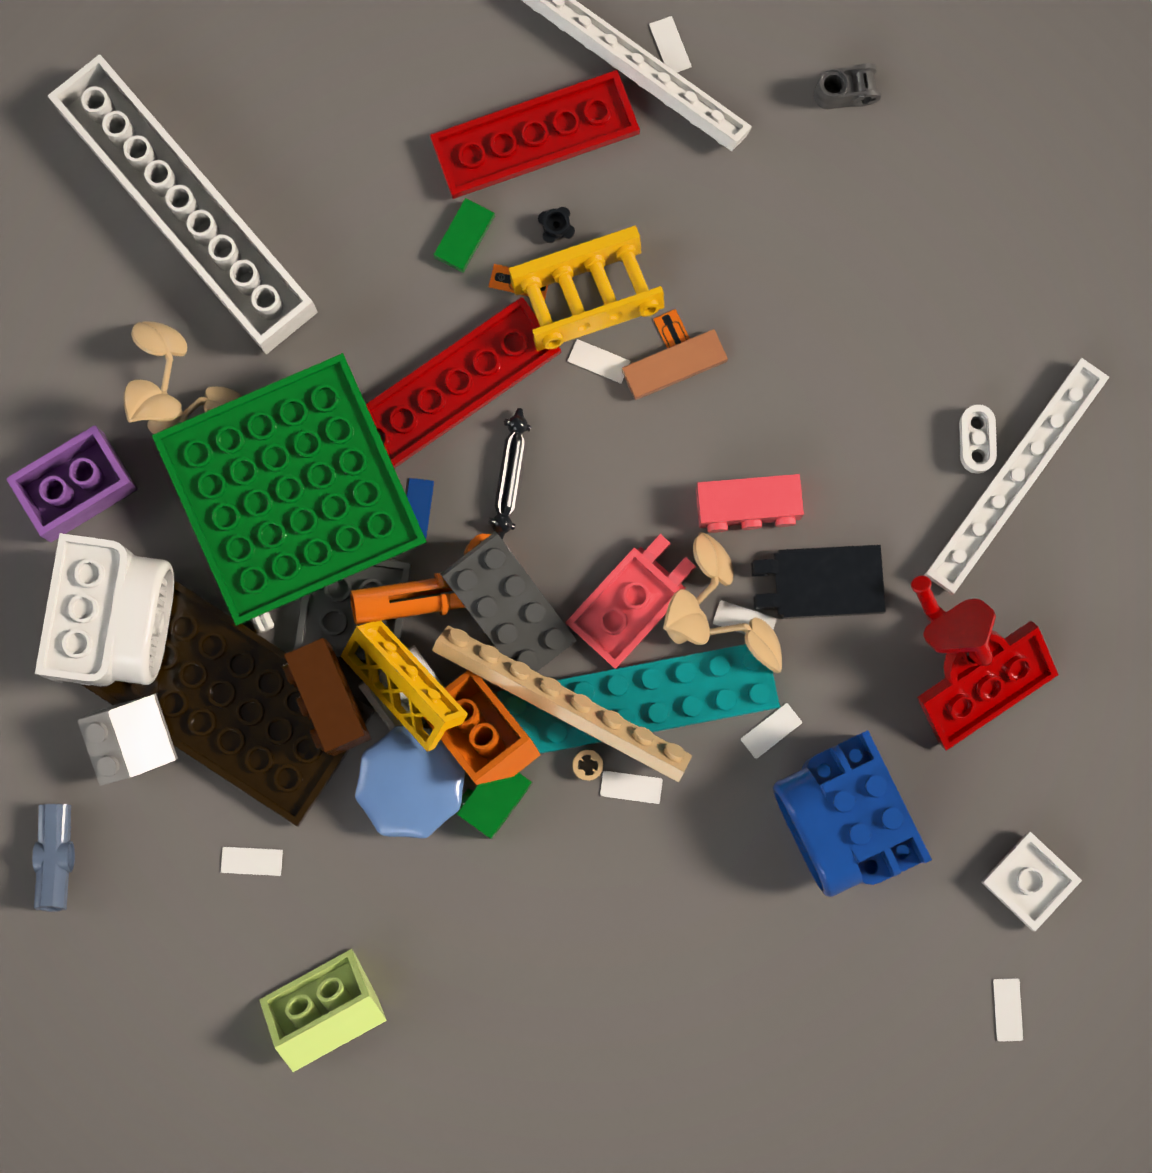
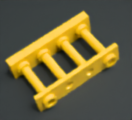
(576, 260)

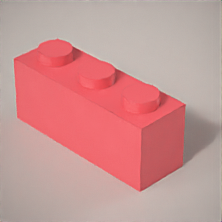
(749, 502)

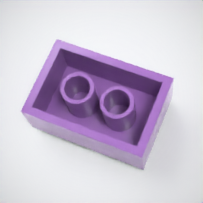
(72, 484)

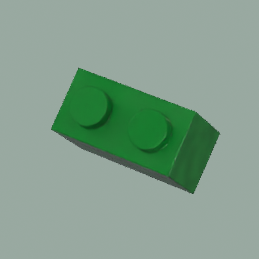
(493, 803)

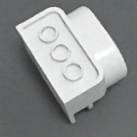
(104, 614)

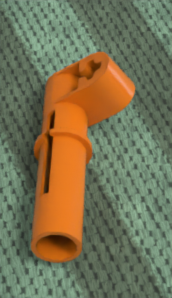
(374, 605)

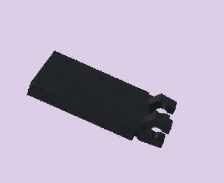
(823, 582)

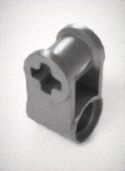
(854, 87)

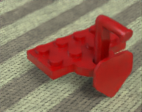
(988, 679)

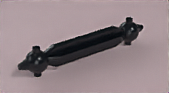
(509, 473)

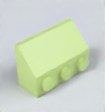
(321, 1010)

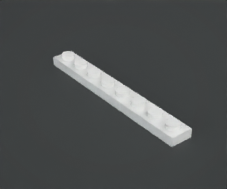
(645, 70)
(1016, 476)

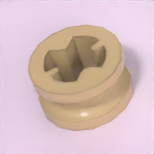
(594, 757)

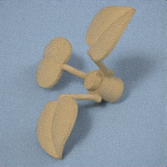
(145, 399)
(688, 622)

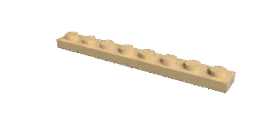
(562, 703)

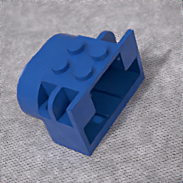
(849, 817)

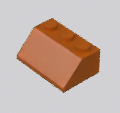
(490, 740)

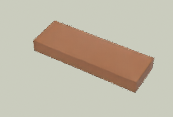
(674, 364)

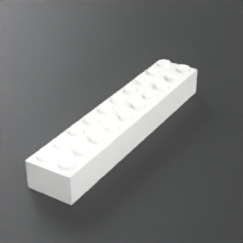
(183, 204)

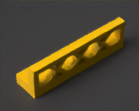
(405, 676)

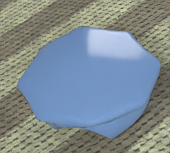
(407, 787)

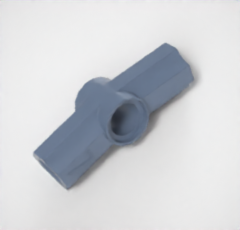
(53, 857)

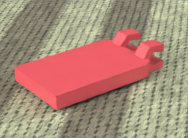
(629, 602)

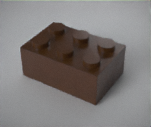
(326, 697)

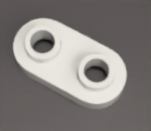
(978, 440)

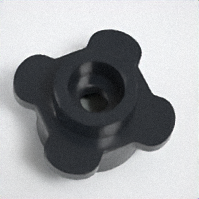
(558, 215)

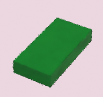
(464, 235)

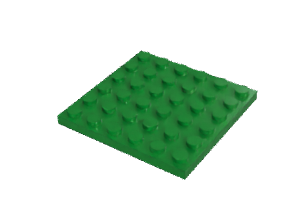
(289, 489)

